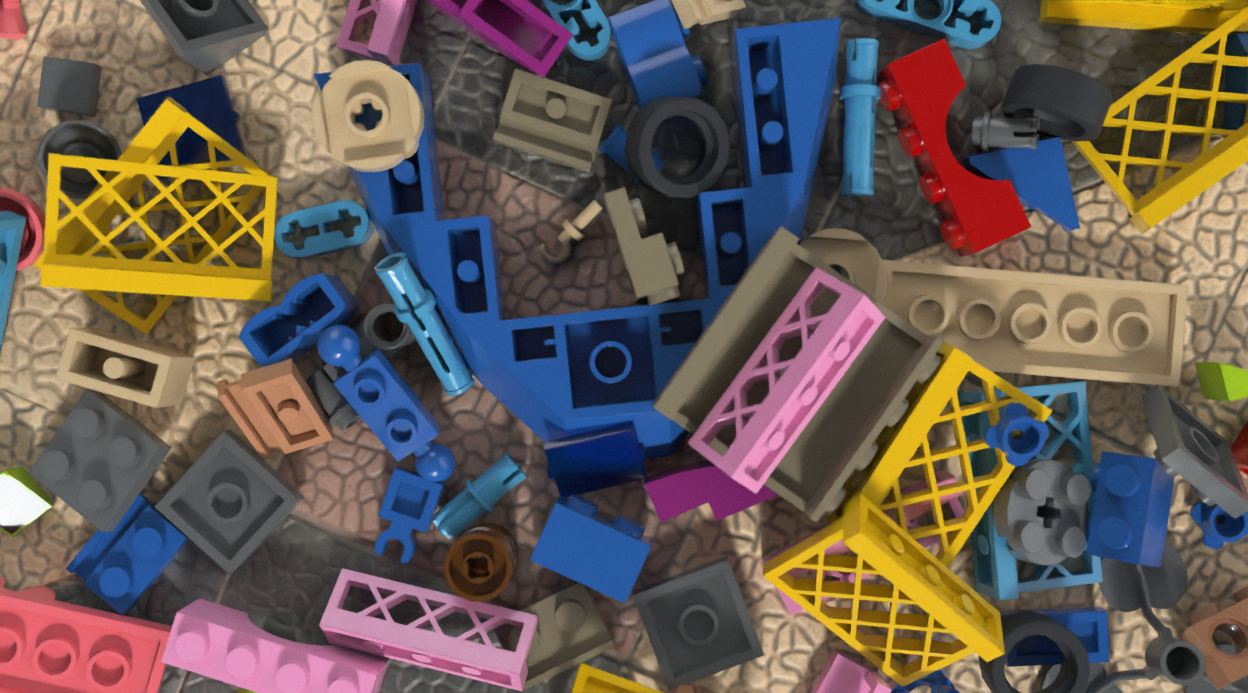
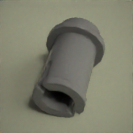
(1002, 132)
(332, 400)

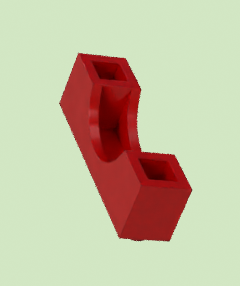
(972, 208)

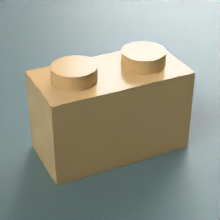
(125, 367)

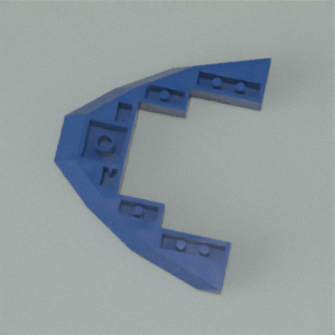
(612, 363)

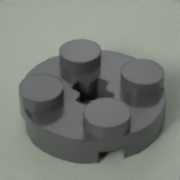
(1066, 516)

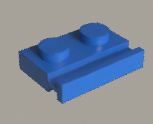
(131, 558)

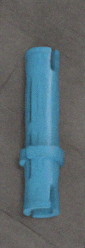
(859, 123)
(417, 309)

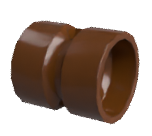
(481, 562)

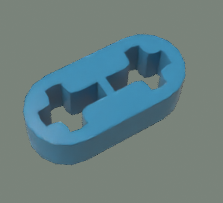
(322, 218)

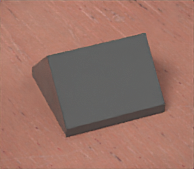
(207, 30)

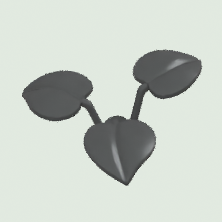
(1140, 586)

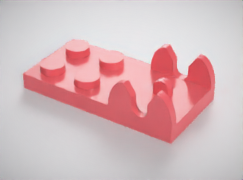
(75, 647)

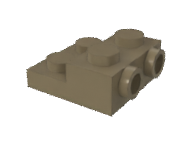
(648, 261)

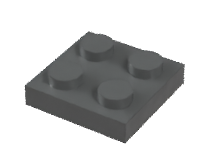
(1195, 452)
(99, 460)
(229, 501)
(698, 623)

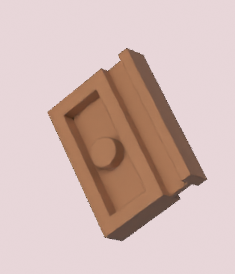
(276, 409)

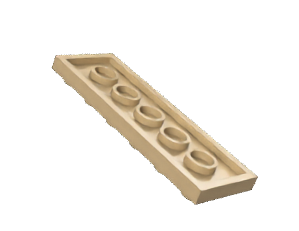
(1046, 320)

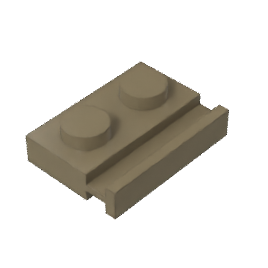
(552, 120)
(565, 635)

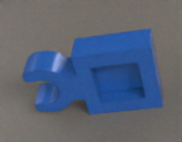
(410, 506)

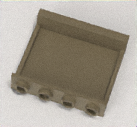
(852, 415)

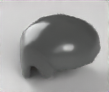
(82, 140)

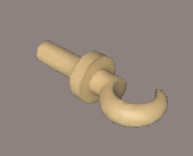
(572, 230)

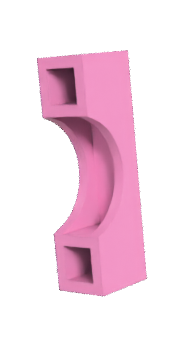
(235, 651)

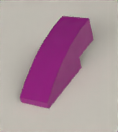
(511, 28)
(698, 484)

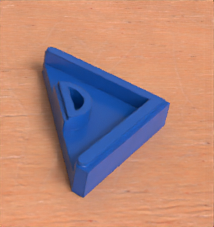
(1037, 178)

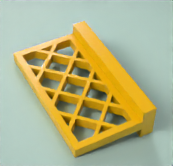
(1151, 15)
(150, 147)
(1210, 164)
(149, 275)
(902, 440)
(915, 579)

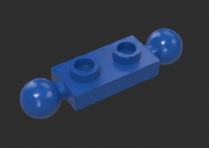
(386, 403)

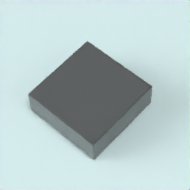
(69, 86)

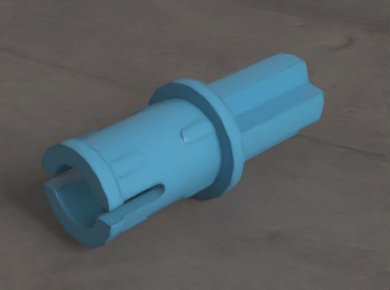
(479, 496)

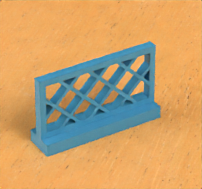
(992, 563)

